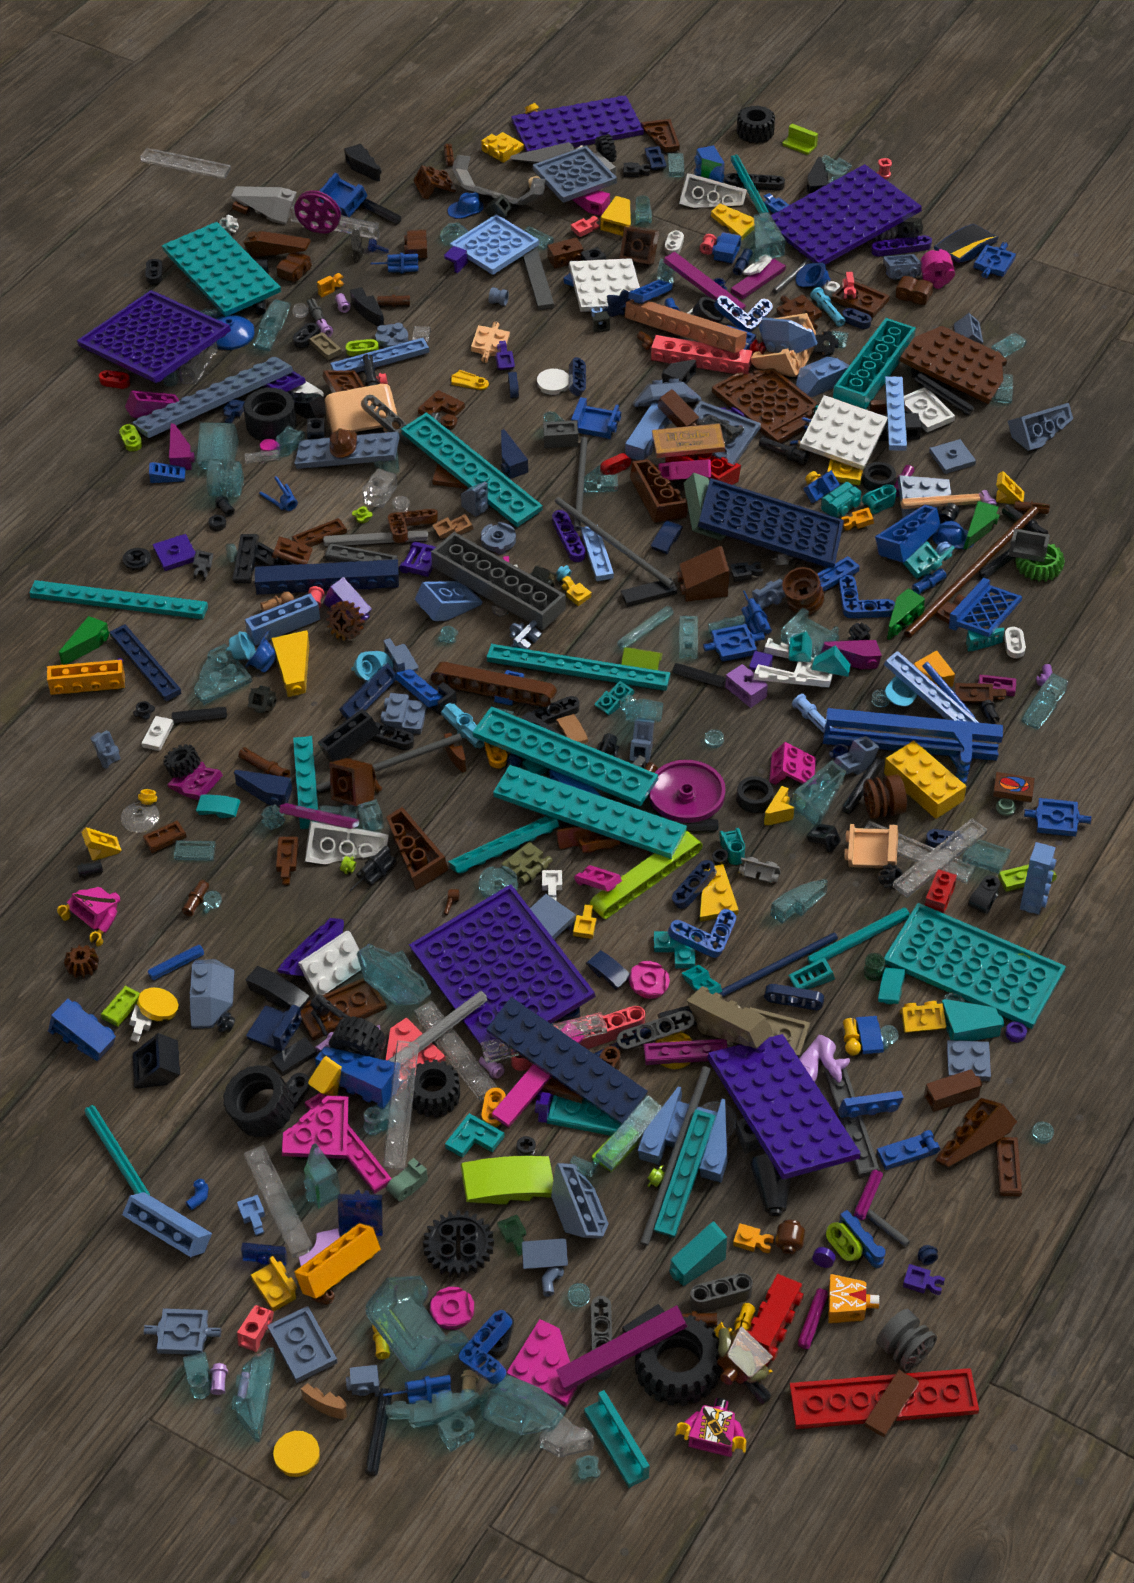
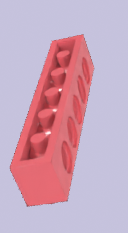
(708, 357)

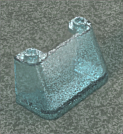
(408, 1327)

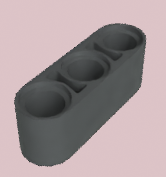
(728, 1285)

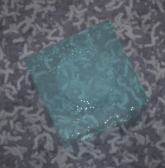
(843, 338)
(584, 1166)

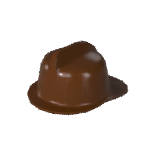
(343, 443)

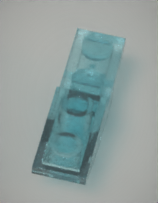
(271, 324)
(442, 1406)

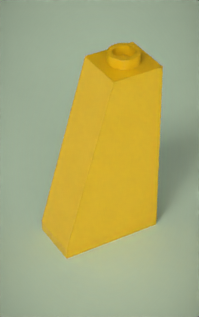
(292, 661)

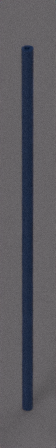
(751, 978)

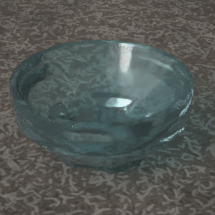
(448, 235)

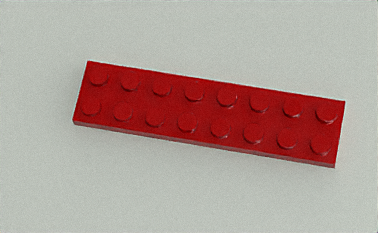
(853, 1399)

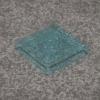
(986, 856)

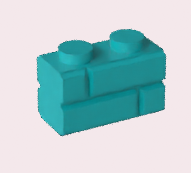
(841, 500)

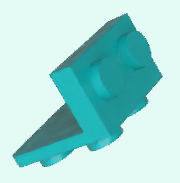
(926, 559)

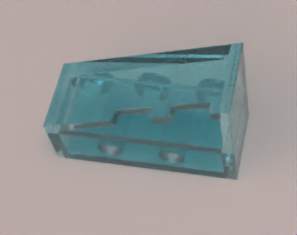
(767, 237)
(818, 793)

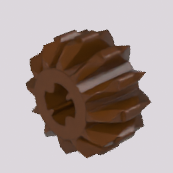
(81, 961)

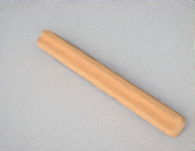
(937, 501)

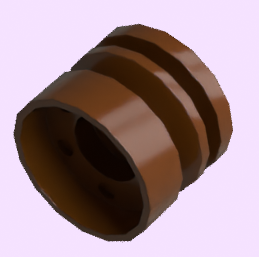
(803, 590)
(885, 796)

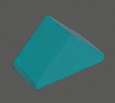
(832, 662)

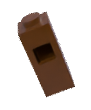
(677, 410)
(952, 1090)

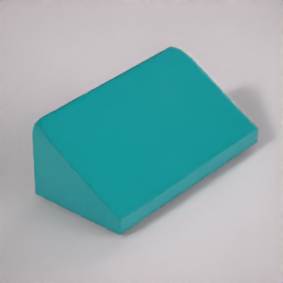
(800, 648)

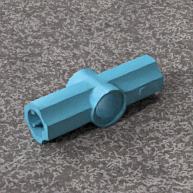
(462, 722)

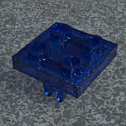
(360, 1209)

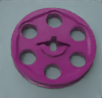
(323, 214)

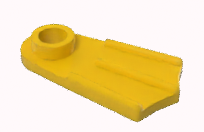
(469, 380)

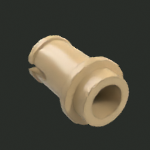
(469, 1379)

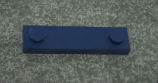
(369, 691)

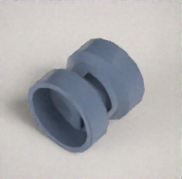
(498, 296)

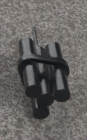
(375, 867)

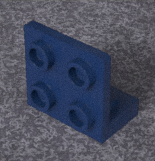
(275, 1027)

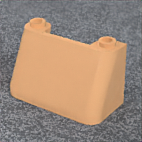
(786, 361)
(346, 412)

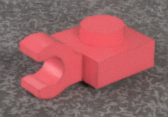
(584, 226)
(848, 284)

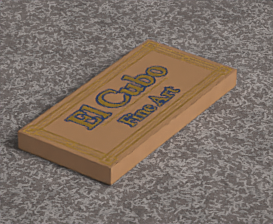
(688, 440)

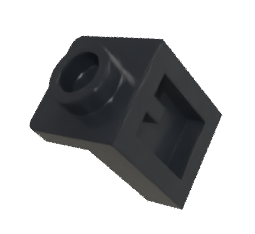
(825, 835)

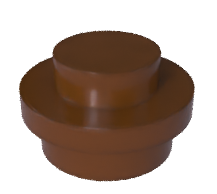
(449, 421)

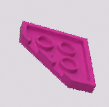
(324, 1126)
(540, 1359)

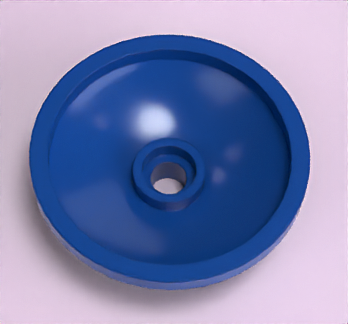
(240, 335)

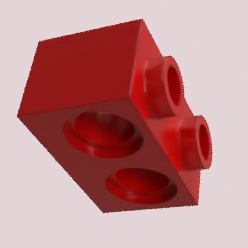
(941, 891)

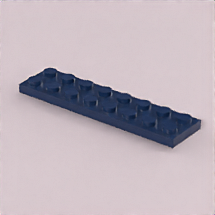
(566, 1061)

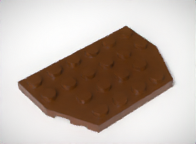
(956, 362)
(768, 400)

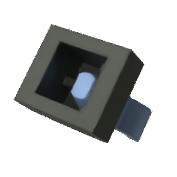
(601, 320)

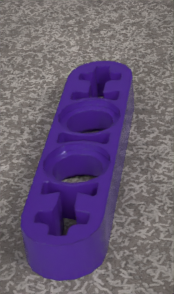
(884, 248)
(570, 535)

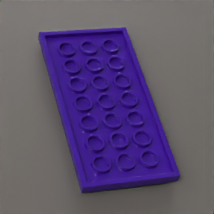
(577, 124)
(783, 1107)

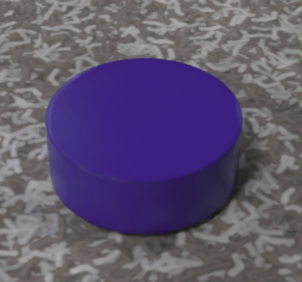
(1016, 1031)
(823, 1257)

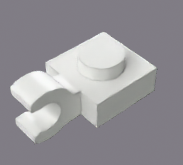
(552, 881)
(140, 1022)

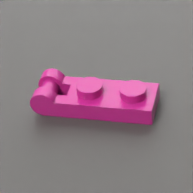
(598, 878)

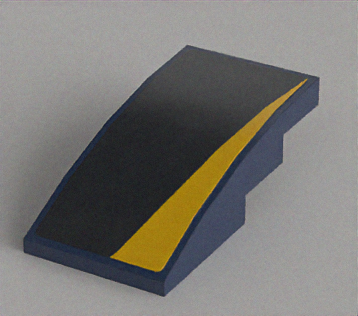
(966, 242)

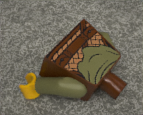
(741, 1356)

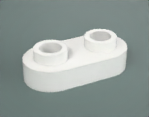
(674, 242)
(1014, 642)

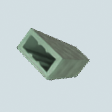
(695, 492)

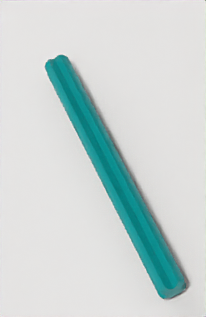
(747, 182)
(860, 935)
(115, 1150)

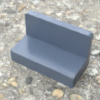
(969, 327)
(400, 656)
(544, 1253)

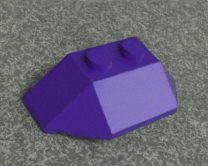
(324, 934)

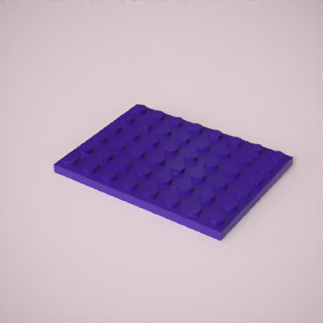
(844, 215)
(154, 336)
(505, 955)

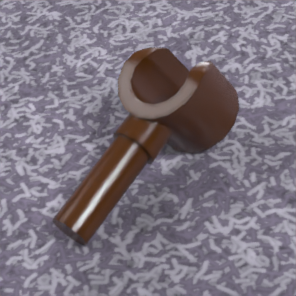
(453, 895)

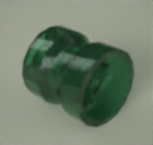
(874, 966)

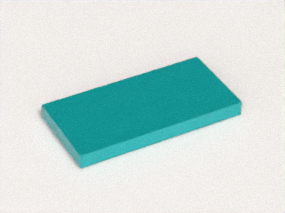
(580, 1116)

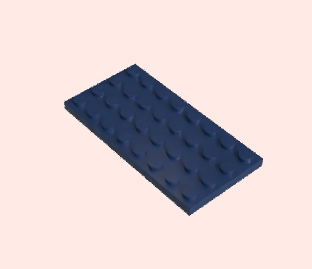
(771, 523)

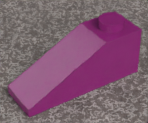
(144, 403)
(180, 449)
(860, 654)

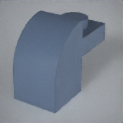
(642, 739)
(859, 757)

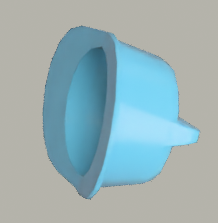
(241, 646)
(369, 662)
(899, 692)

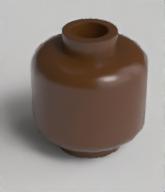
(790, 1236)

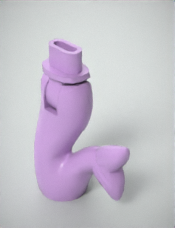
(823, 1049)

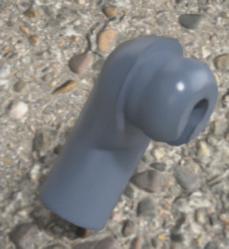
(548, 1278)

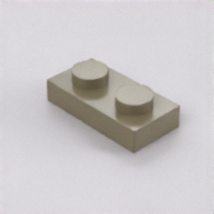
(325, 346)

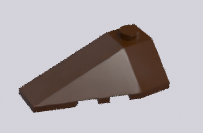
(268, 243)
(983, 1125)

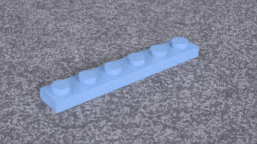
(895, 413)

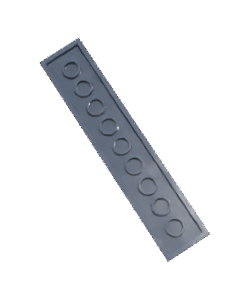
(212, 397)

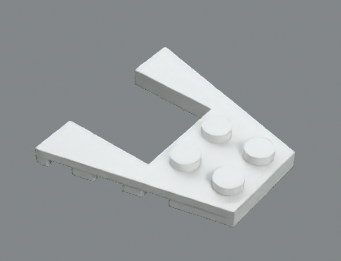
(802, 675)

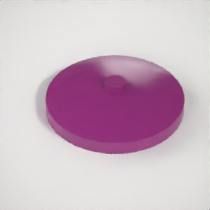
(687, 791)

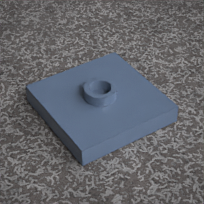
(952, 456)

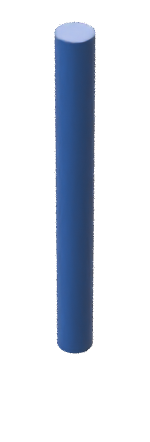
(944, 686)

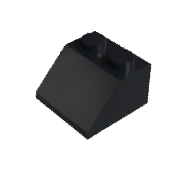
(156, 1062)

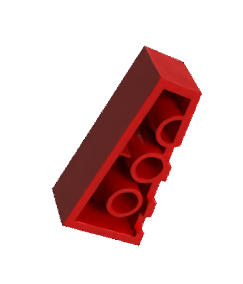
(720, 468)
(776, 1313)

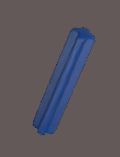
(175, 962)

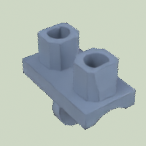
(769, 594)
(521, 634)
(105, 748)

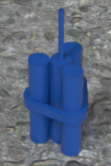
(401, 263)
(755, 617)
(424, 1388)

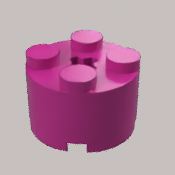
(937, 267)

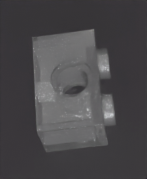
(379, 488)

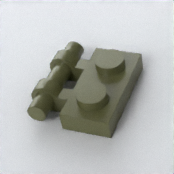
(525, 858)

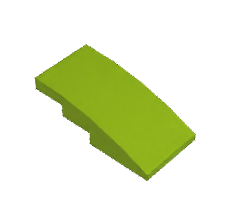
(507, 1179)

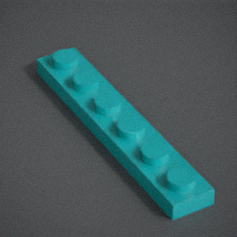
(305, 776)
(498, 846)
(685, 1173)

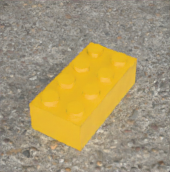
(926, 779)

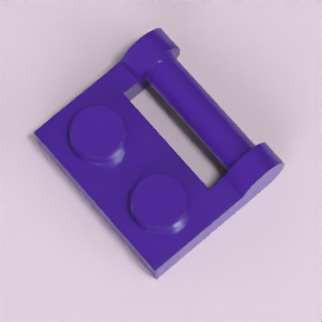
(422, 564)

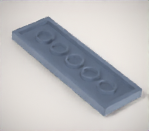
(368, 449)

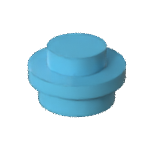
(563, 572)

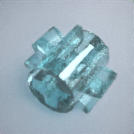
(272, 817)

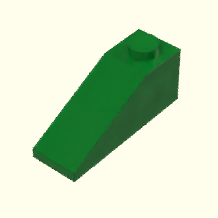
(982, 522)
(86, 639)

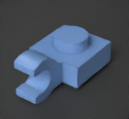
(252, 1210)

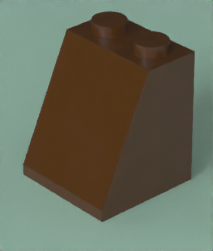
(704, 576)

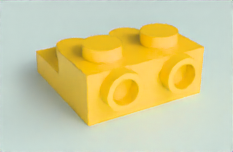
(501, 146)

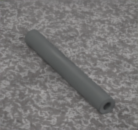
(886, 1227)

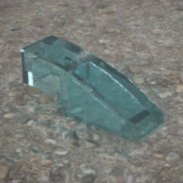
(1045, 701)
(798, 900)

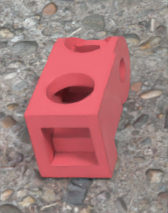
(254, 1328)

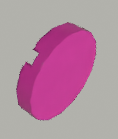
(649, 979)
(452, 1308)

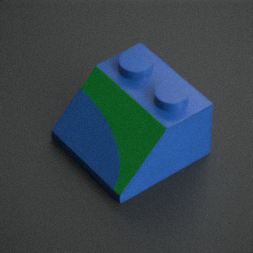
(709, 164)

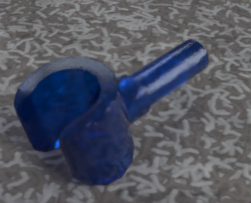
(373, 246)

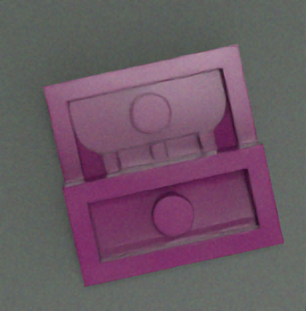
(196, 783)

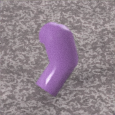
(1047, 671)

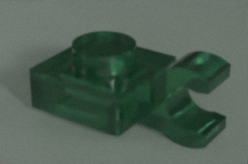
(513, 1231)

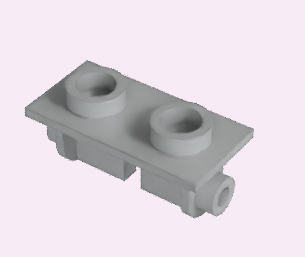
(752, 866)

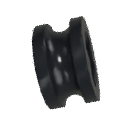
(520, 1146)

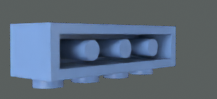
(640, 442)
(283, 618)
(1037, 878)
(167, 1224)

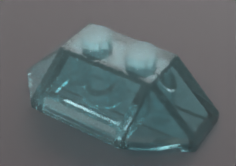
(392, 976)
(254, 1391)
(519, 1407)

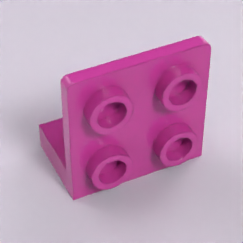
(791, 762)

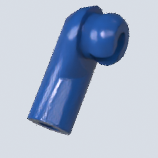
(200, 1196)

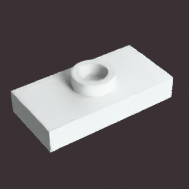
(157, 733)

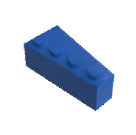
(908, 534)
(362, 1074)

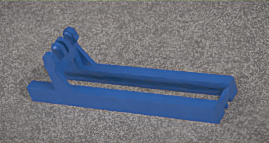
(960, 750)

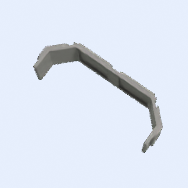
(460, 170)

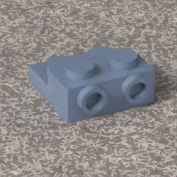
(901, 266)
(404, 713)

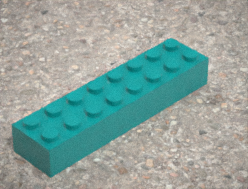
(873, 363)

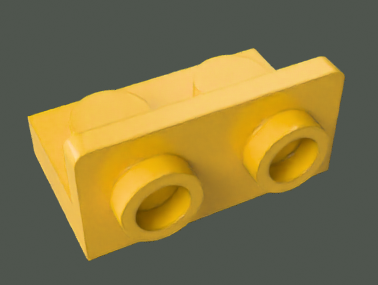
(923, 1018)
(274, 1284)

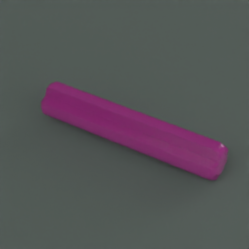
(868, 1194)
(813, 1318)

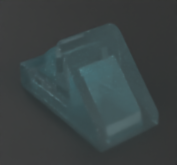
(600, 483)

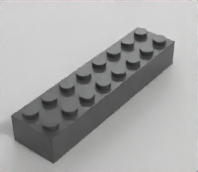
(498, 580)

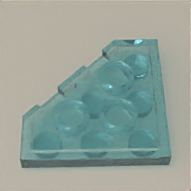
(220, 675)

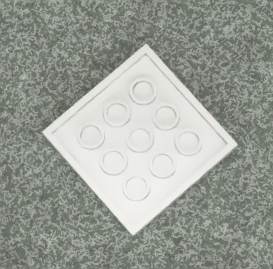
(600, 278)
(843, 432)

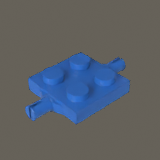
(994, 260)
(733, 642)
(1057, 817)

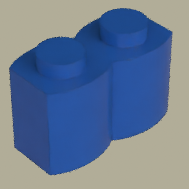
(726, 247)

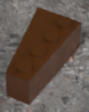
(418, 852)

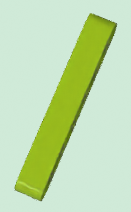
(644, 877)

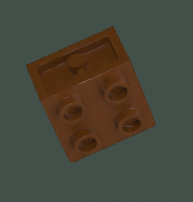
(429, 178)

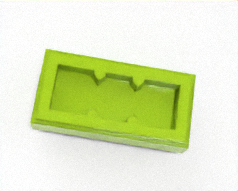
(120, 1006)

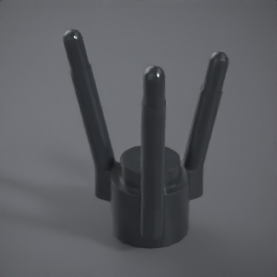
(608, 744)
(323, 1007)

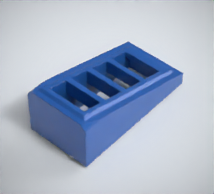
(160, 473)

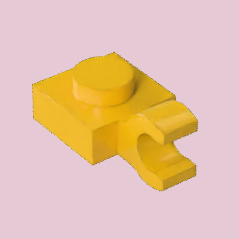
(575, 593)
(585, 924)

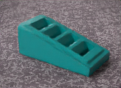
(977, 641)
(808, 970)

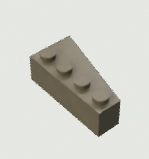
(728, 1019)

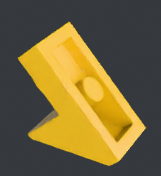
(1008, 490)
(779, 810)
(100, 844)
(326, 1077)

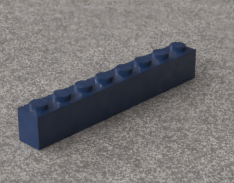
(323, 575)

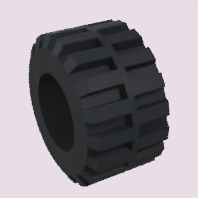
(755, 124)
(358, 1037)
(439, 1101)

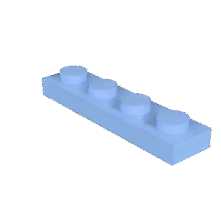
(597, 554)

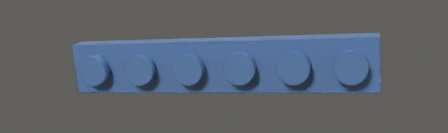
(384, 356)
(926, 689)

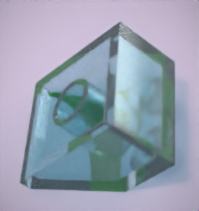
(320, 1178)

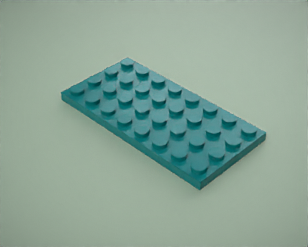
(221, 269)
(974, 965)

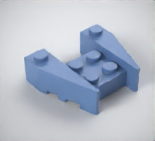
(666, 1128)

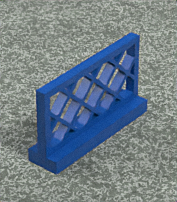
(972, 603)

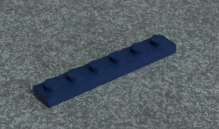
(145, 662)

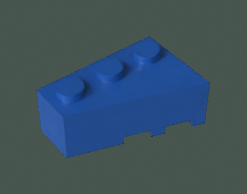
(81, 1029)

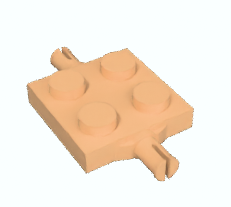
(486, 340)

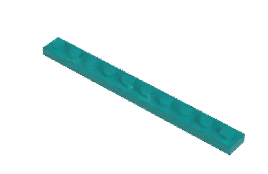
(118, 599)
(578, 667)

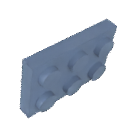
(302, 1344)

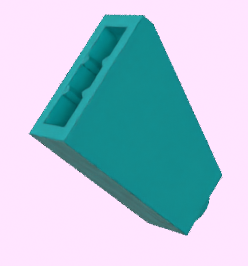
(971, 1021)
(699, 1255)

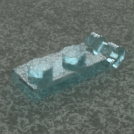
(688, 636)

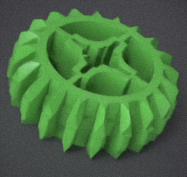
(1043, 570)

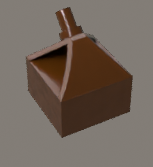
(639, 244)
(353, 781)

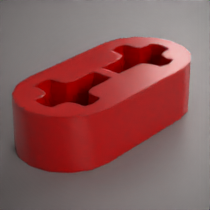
(114, 379)
(615, 464)

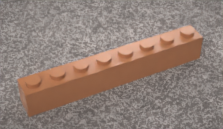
(686, 325)

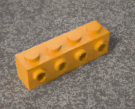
(85, 677)
(337, 1260)

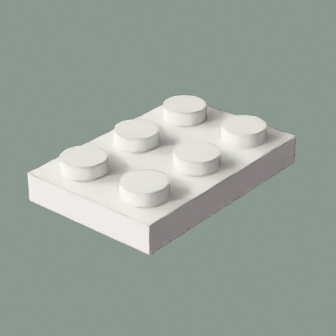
(930, 409)
(331, 964)

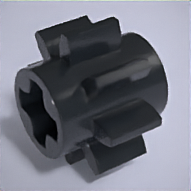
(859, 632)
(889, 875)

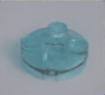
(490, 875)

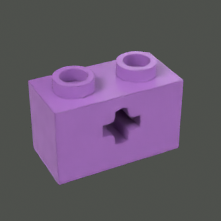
(743, 686)

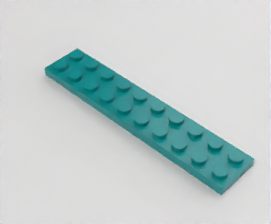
(471, 468)
(566, 756)
(590, 811)

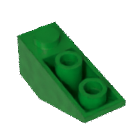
(906, 609)

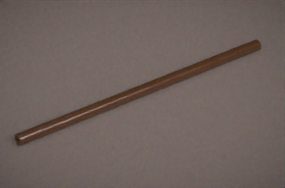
(979, 564)

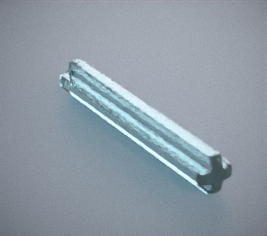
(645, 627)

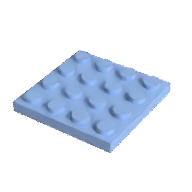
(495, 244)

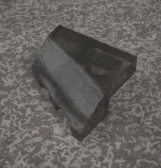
(728, 431)

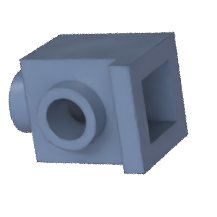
(363, 1380)

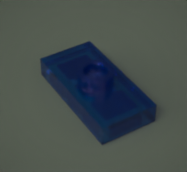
(261, 1253)

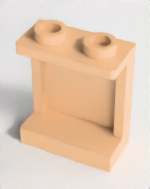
(871, 847)

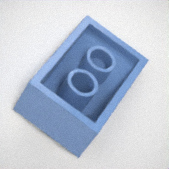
(446, 599)

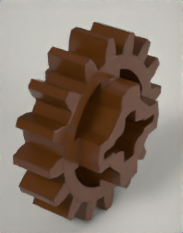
(345, 620)

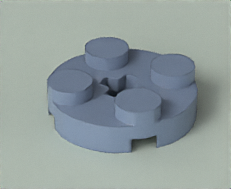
(385, 332)
(498, 545)

